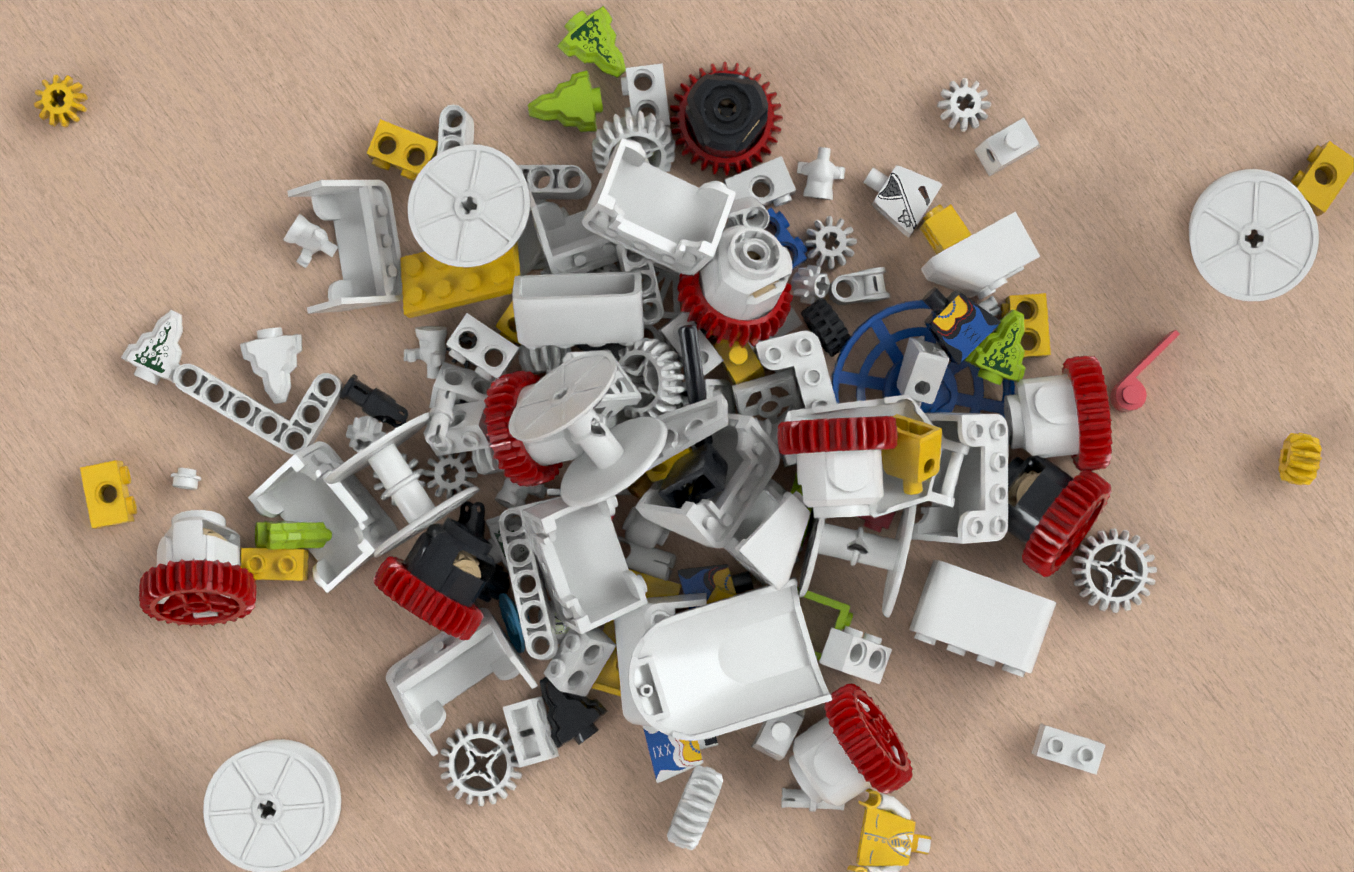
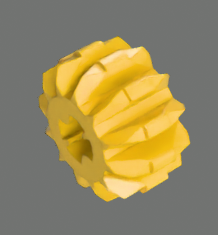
(50, 105)
(1299, 459)

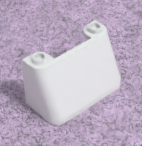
(657, 211)
(345, 507)
(714, 520)
(771, 535)
(583, 563)

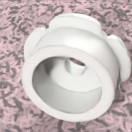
(185, 479)

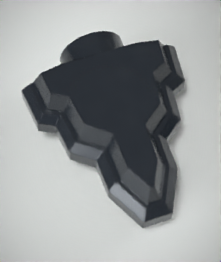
(570, 714)

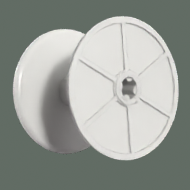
(473, 209)
(1275, 256)
(611, 456)
(400, 483)
(864, 549)
(272, 805)

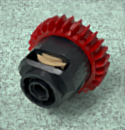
(725, 119)
(1052, 510)
(441, 577)

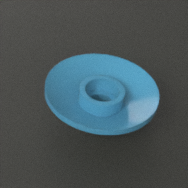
(512, 622)

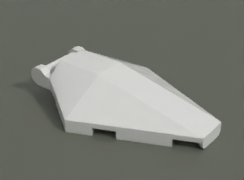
(894, 496)

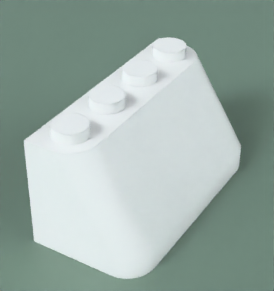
(578, 309)

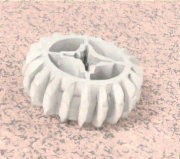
(645, 130)
(655, 378)
(1108, 583)
(472, 751)
(695, 807)

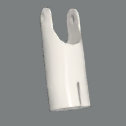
(650, 561)

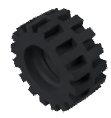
(826, 326)

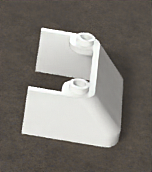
(364, 239)
(567, 243)
(983, 259)
(630, 629)
(446, 669)

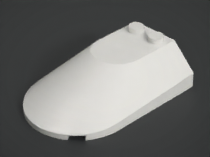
(727, 665)

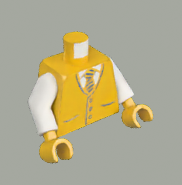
(887, 835)

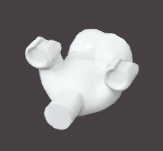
(820, 175)
(309, 237)
(431, 349)
(514, 495)

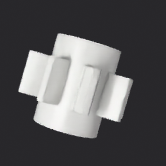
(810, 284)
(364, 432)

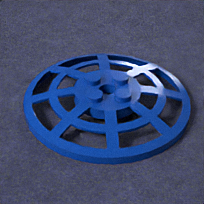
(947, 393)

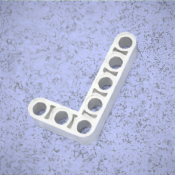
(559, 174)
(650, 288)
(259, 412)
(518, 572)

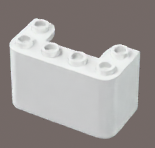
(805, 357)
(982, 483)
(982, 617)

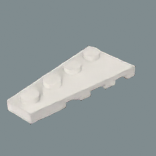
(692, 424)

